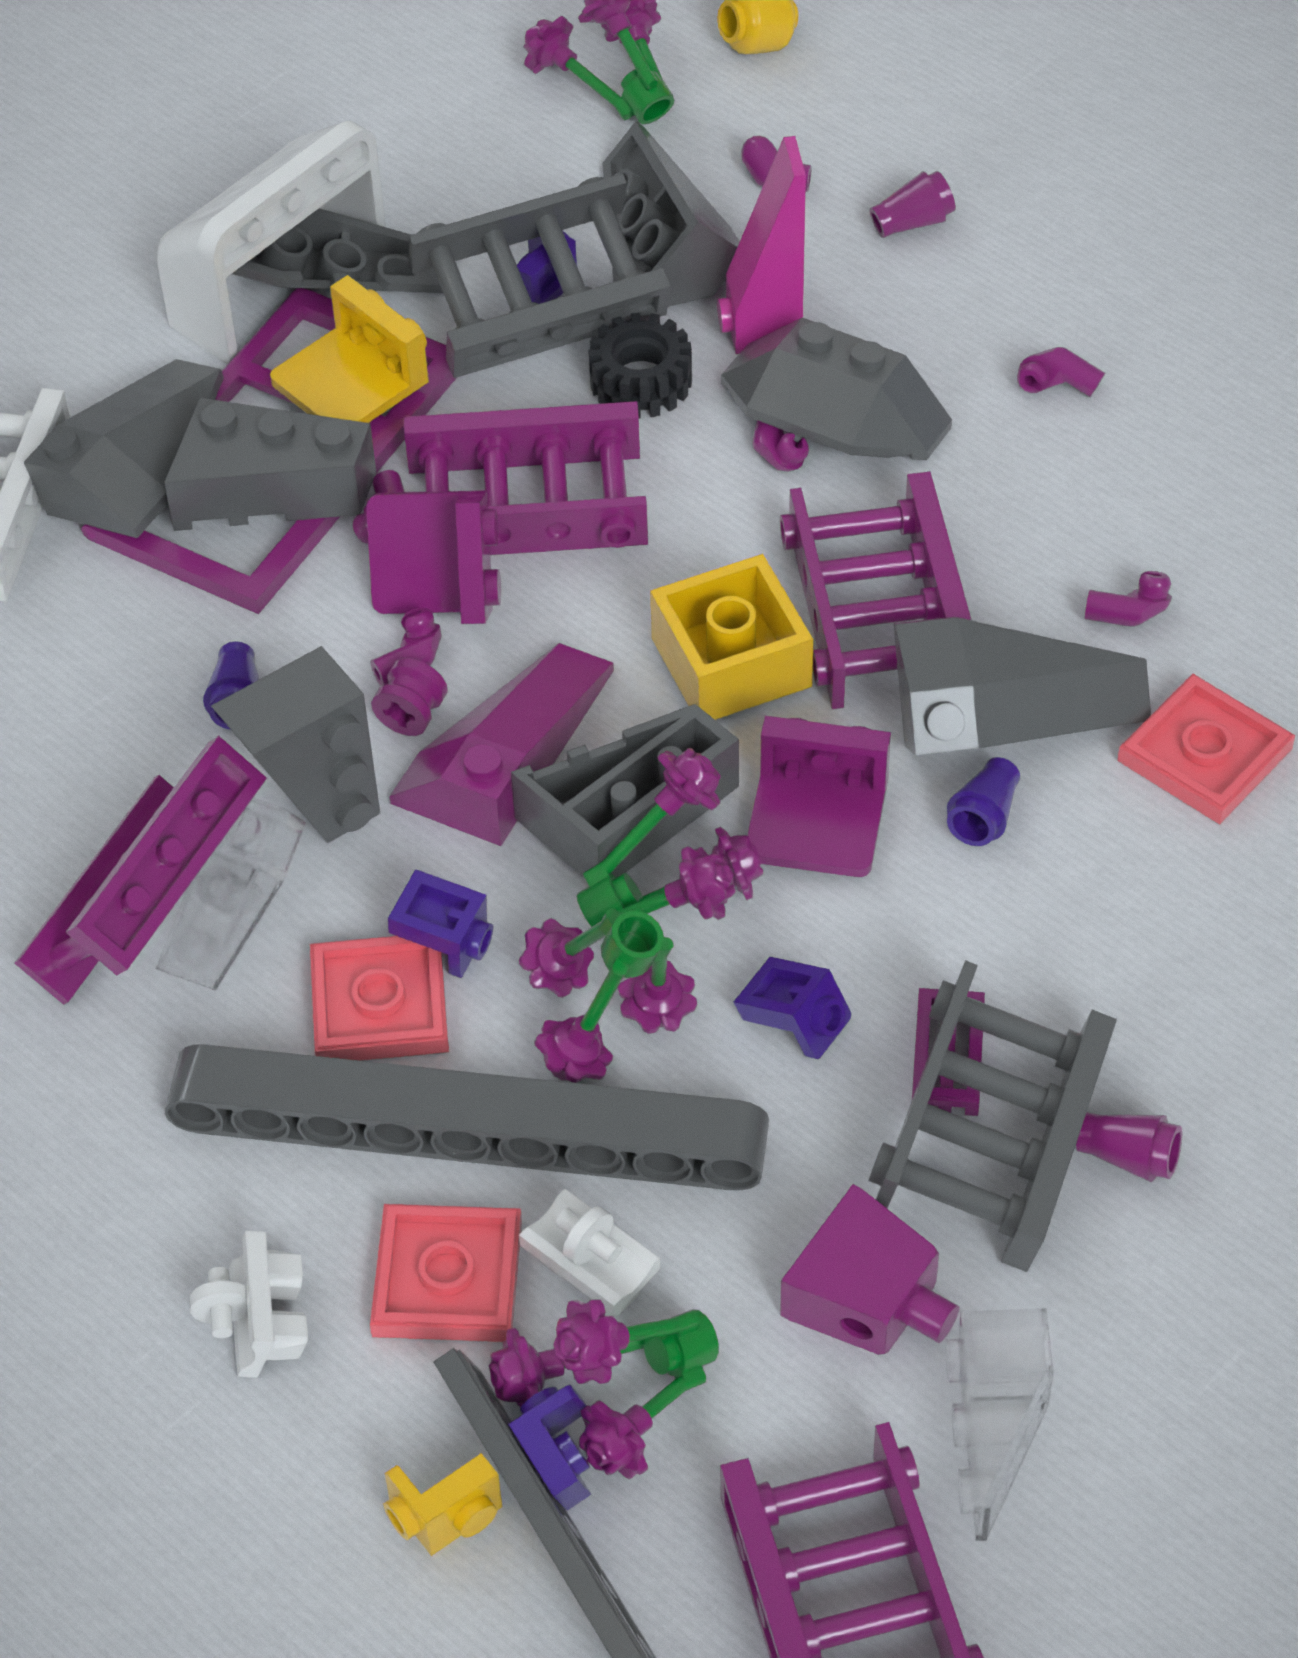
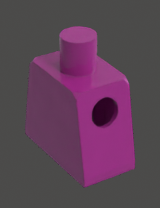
(867, 1279)

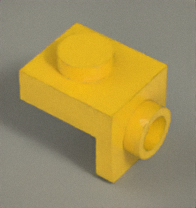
(451, 1508)

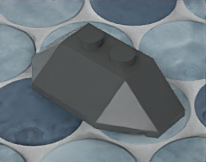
(837, 392)

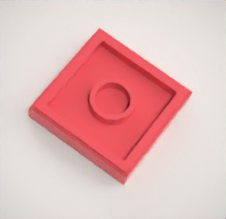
(1206, 748)
(377, 999)
(446, 1272)

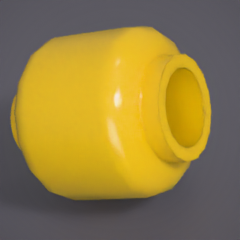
(757, 24)

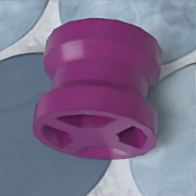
(409, 697)

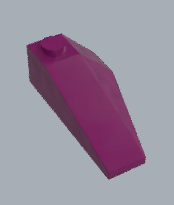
(468, 768)

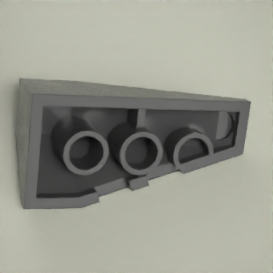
(334, 246)
(1001, 686)

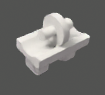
(590, 1252)
(247, 1305)

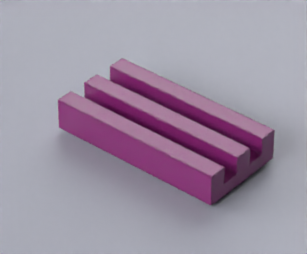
(945, 1095)

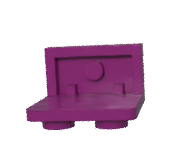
(433, 553)
(819, 795)

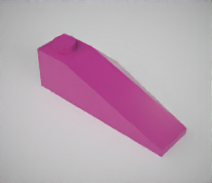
(768, 264)

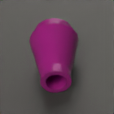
(915, 205)
(1134, 1143)

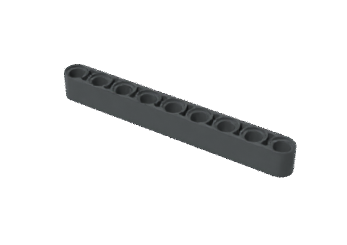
(469, 1117)

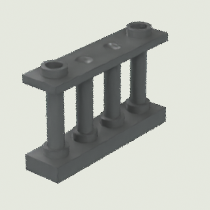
(530, 325)
(1039, 1161)

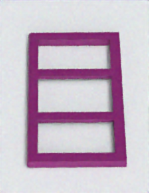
(246, 368)

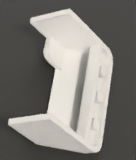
(318, 170)

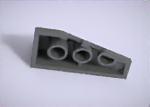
(669, 220)
(115, 455)

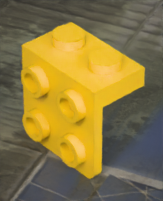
(361, 364)

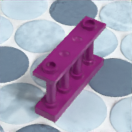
(532, 439)
(926, 558)
(141, 871)
(778, 1572)

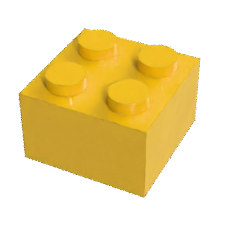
(732, 637)

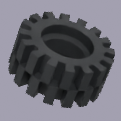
(641, 342)

